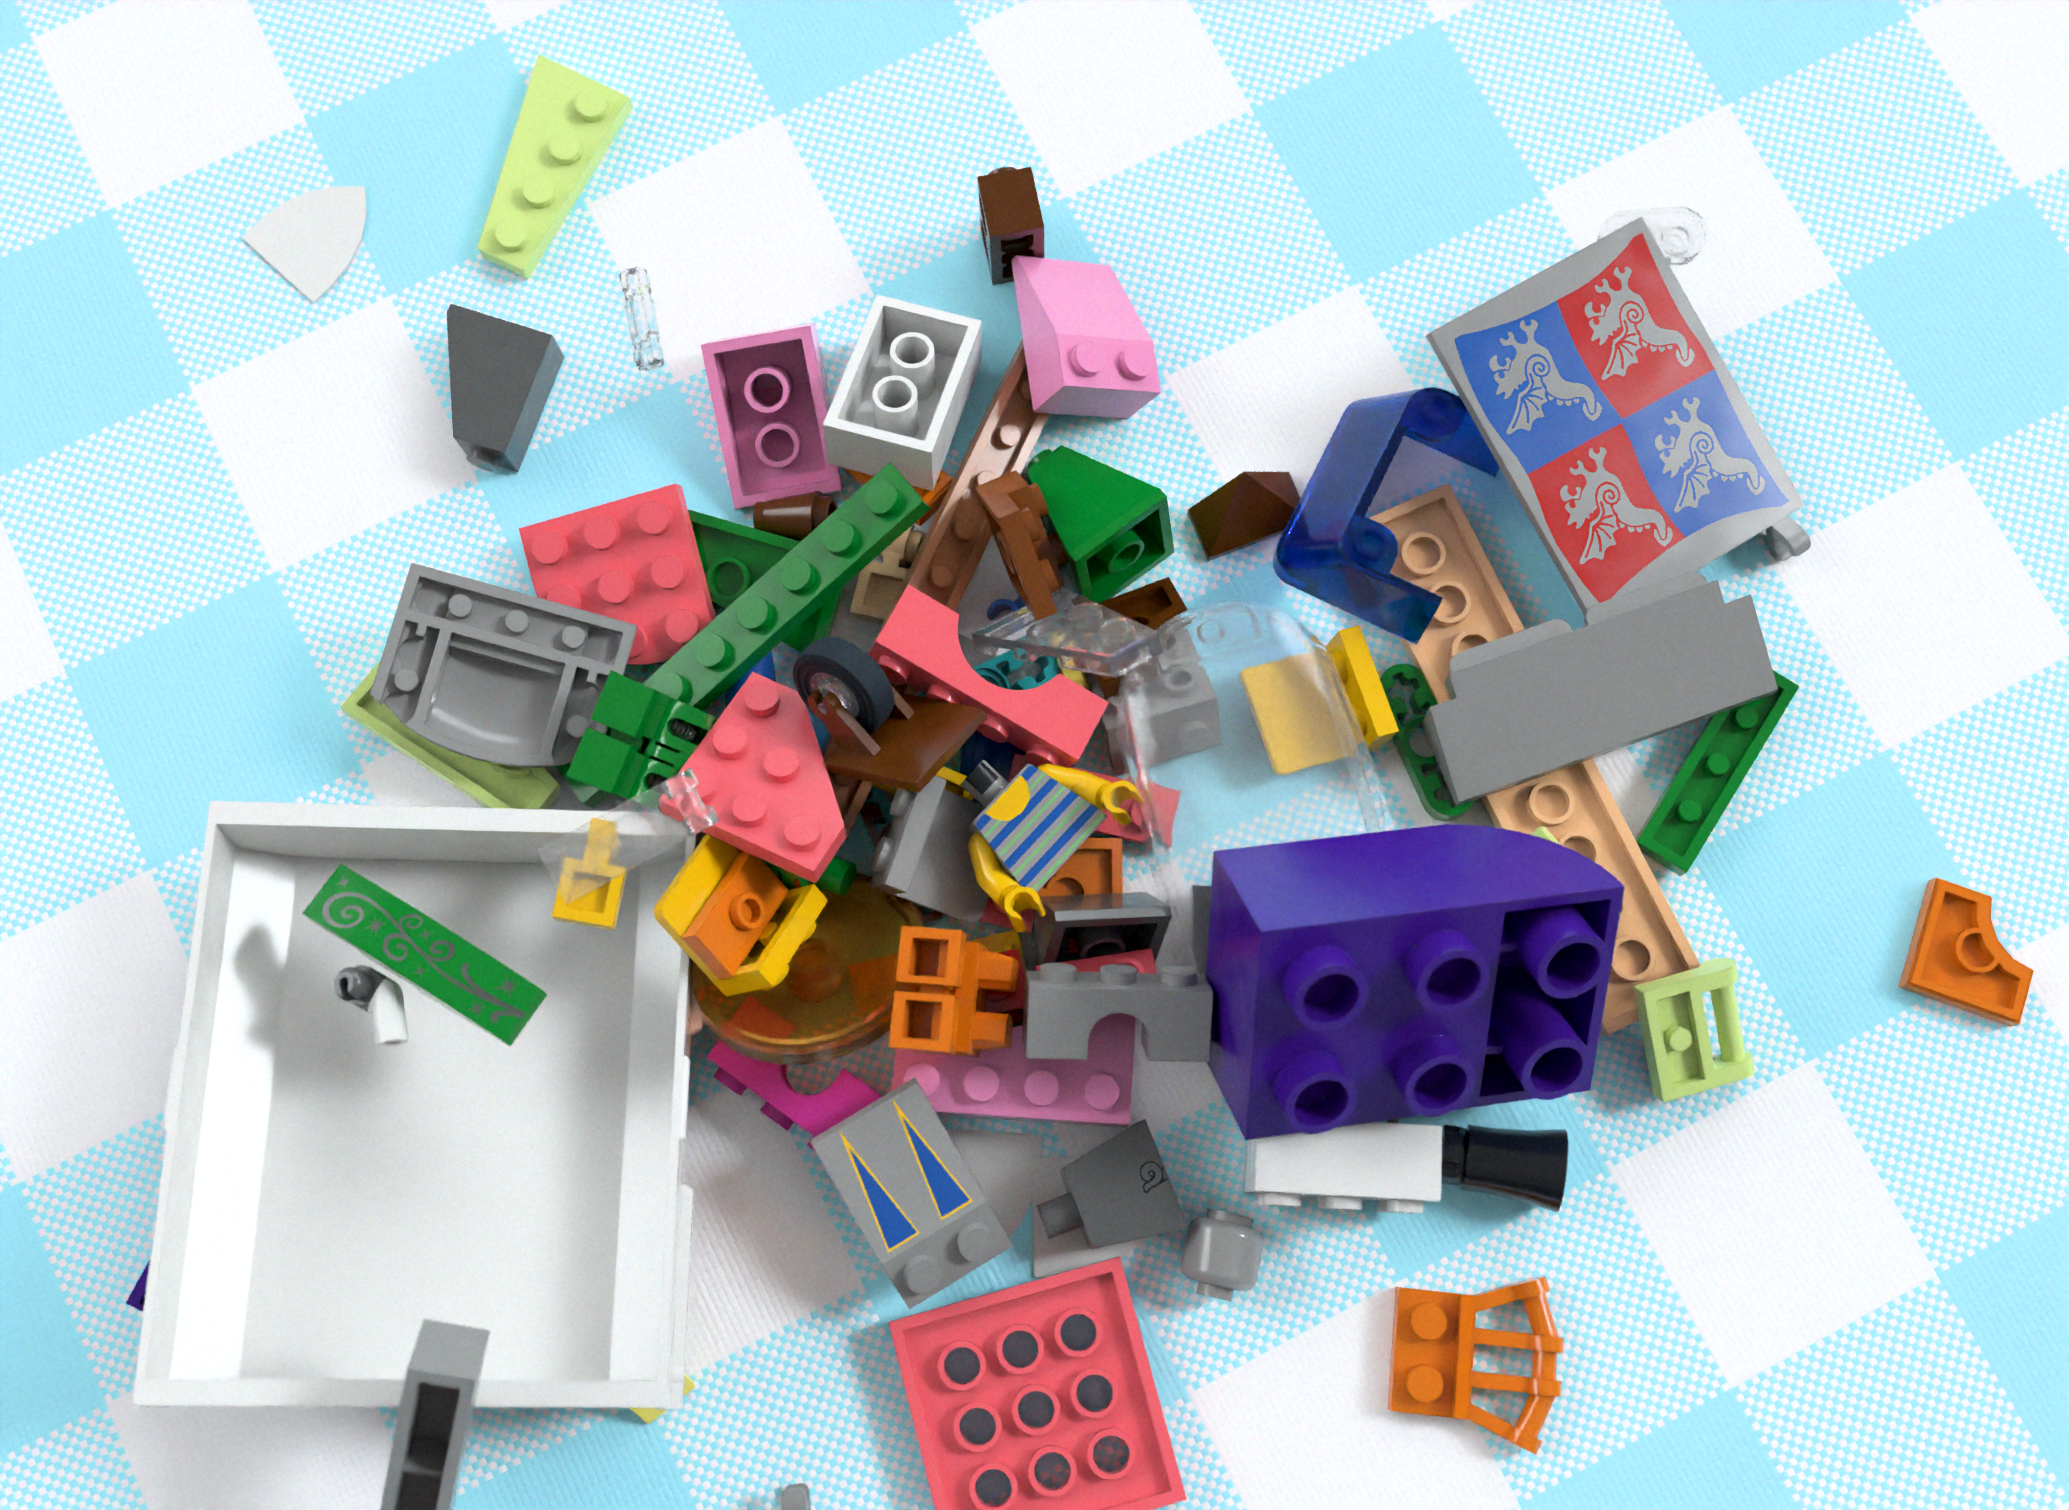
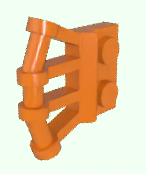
(1436, 1349)

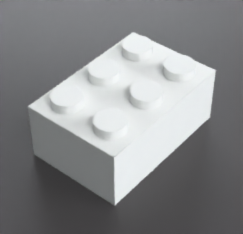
(903, 391)
(1348, 1164)

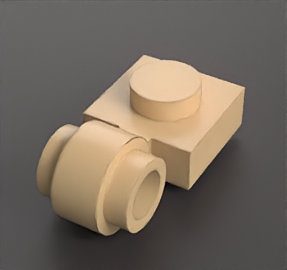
(881, 581)

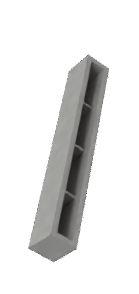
(435, 1417)

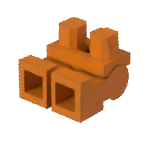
(950, 1004)

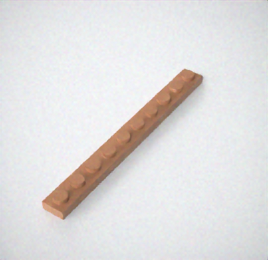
(960, 528)

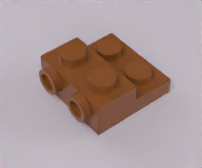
(1025, 548)

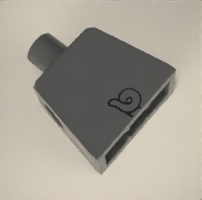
(1116, 1193)

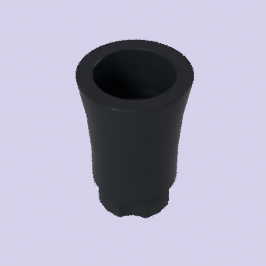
(1507, 1163)

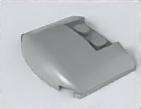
(496, 669)

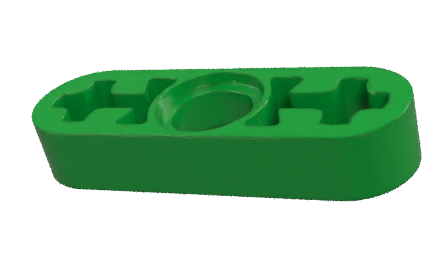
(1414, 763)

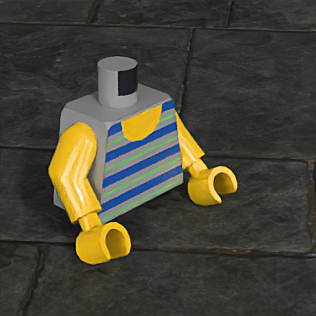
(1035, 827)

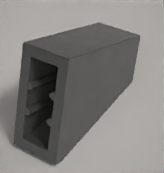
(497, 385)

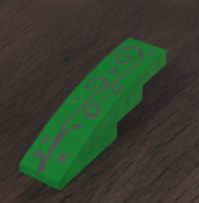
(425, 954)

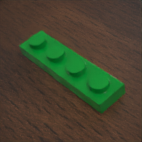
(1710, 779)

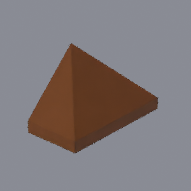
(1244, 512)

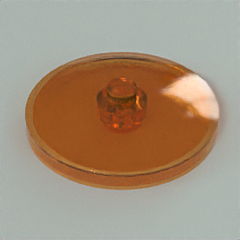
(835, 986)

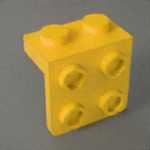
(770, 955)

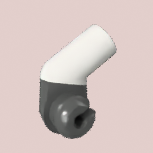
(377, 996)

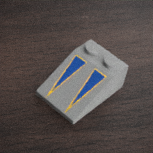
(911, 1193)

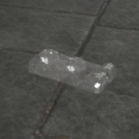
(625, 837)

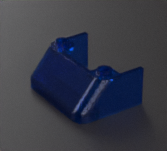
(1329, 541)

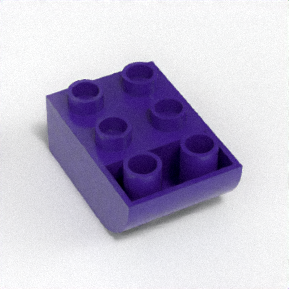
(1404, 975)

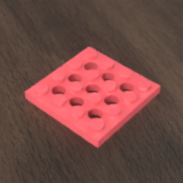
(1039, 1307)

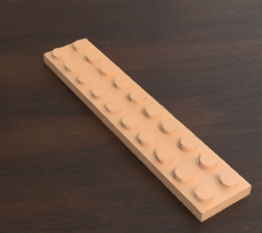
(1574, 803)

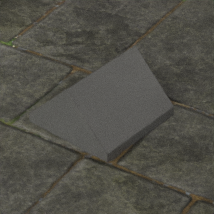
(1100, 924)

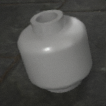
(1222, 1254)

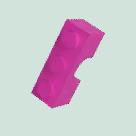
(783, 1103)

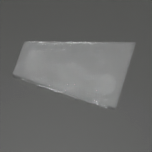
(1080, 635)

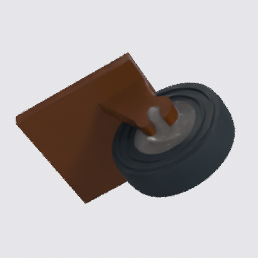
(877, 730)

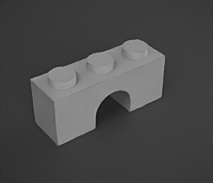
(1067, 1004)

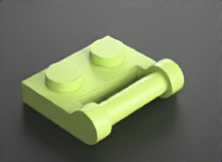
(1678, 1034)

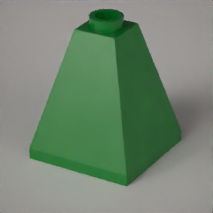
(1103, 519)

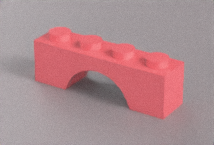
(924, 650)

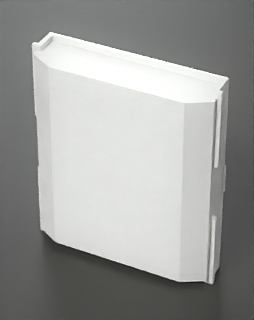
(358, 1187)

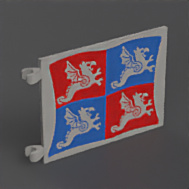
(1618, 421)

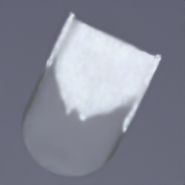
(1238, 746)

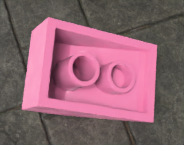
(1082, 340)
(771, 413)

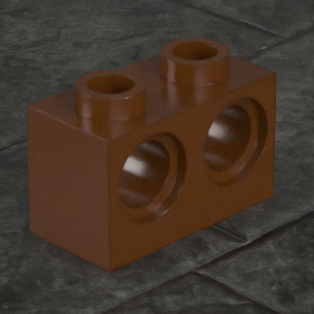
(1009, 219)

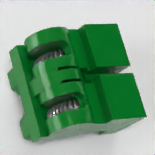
(647, 740)

